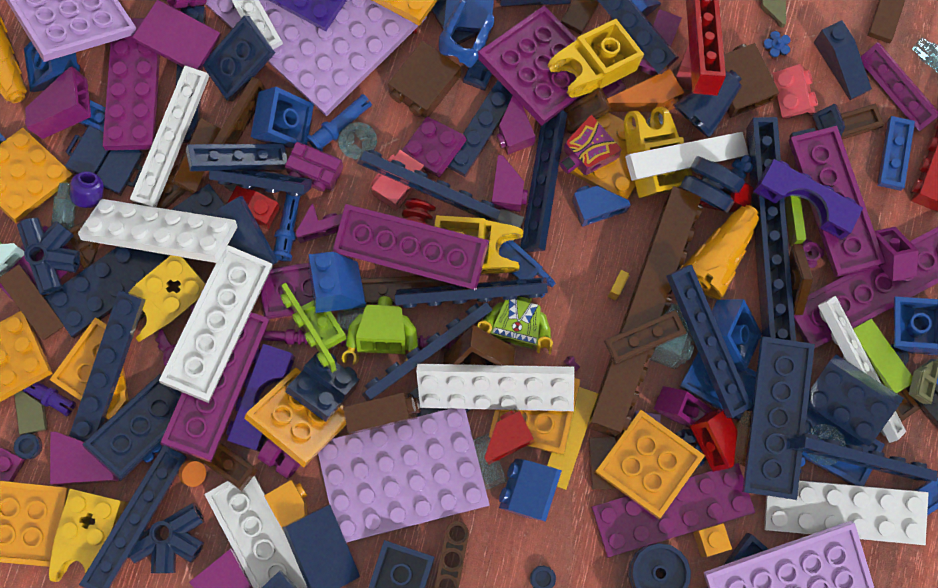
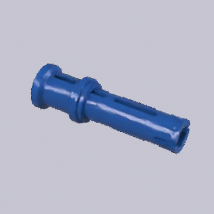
(331, 130)
(285, 234)

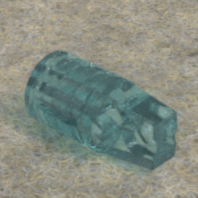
(928, 52)
(63, 207)

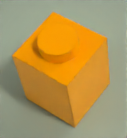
(712, 540)

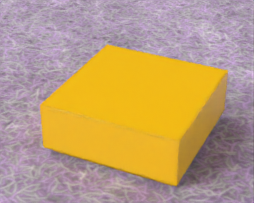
(618, 285)

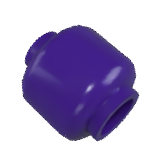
(86, 189)

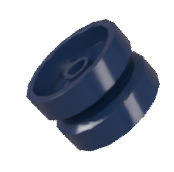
(713, 181)
(666, 557)

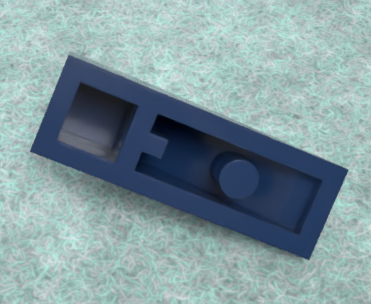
(843, 59)

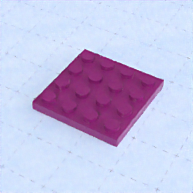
(521, 62)

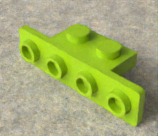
(321, 328)

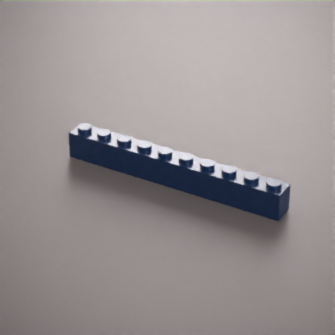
(770, 236)

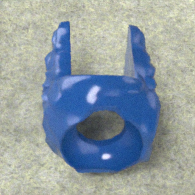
(449, 47)

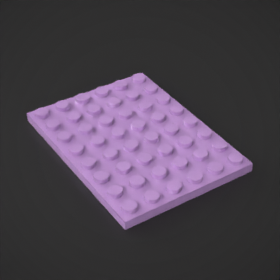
(328, 62)

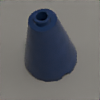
(709, 110)

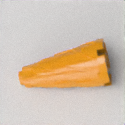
(11, 82)
(723, 251)

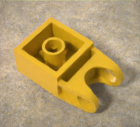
(598, 58)
(649, 138)
(495, 232)
(161, 304)
(75, 537)

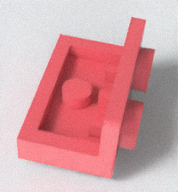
(795, 91)

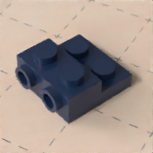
(321, 389)

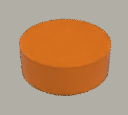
(192, 473)

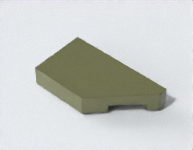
(776, 9)
(924, 382)
(30, 414)

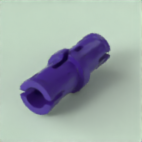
(51, 398)

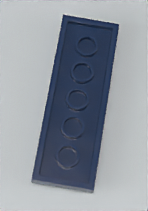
(778, 416)

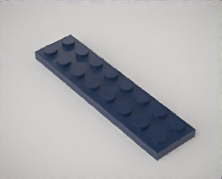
(97, 286)

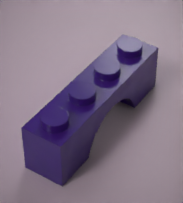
(835, 212)
(270, 367)

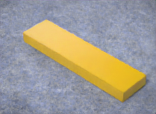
(581, 416)

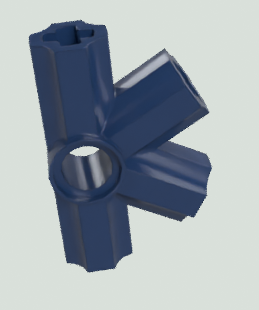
(54, 256)
(178, 542)

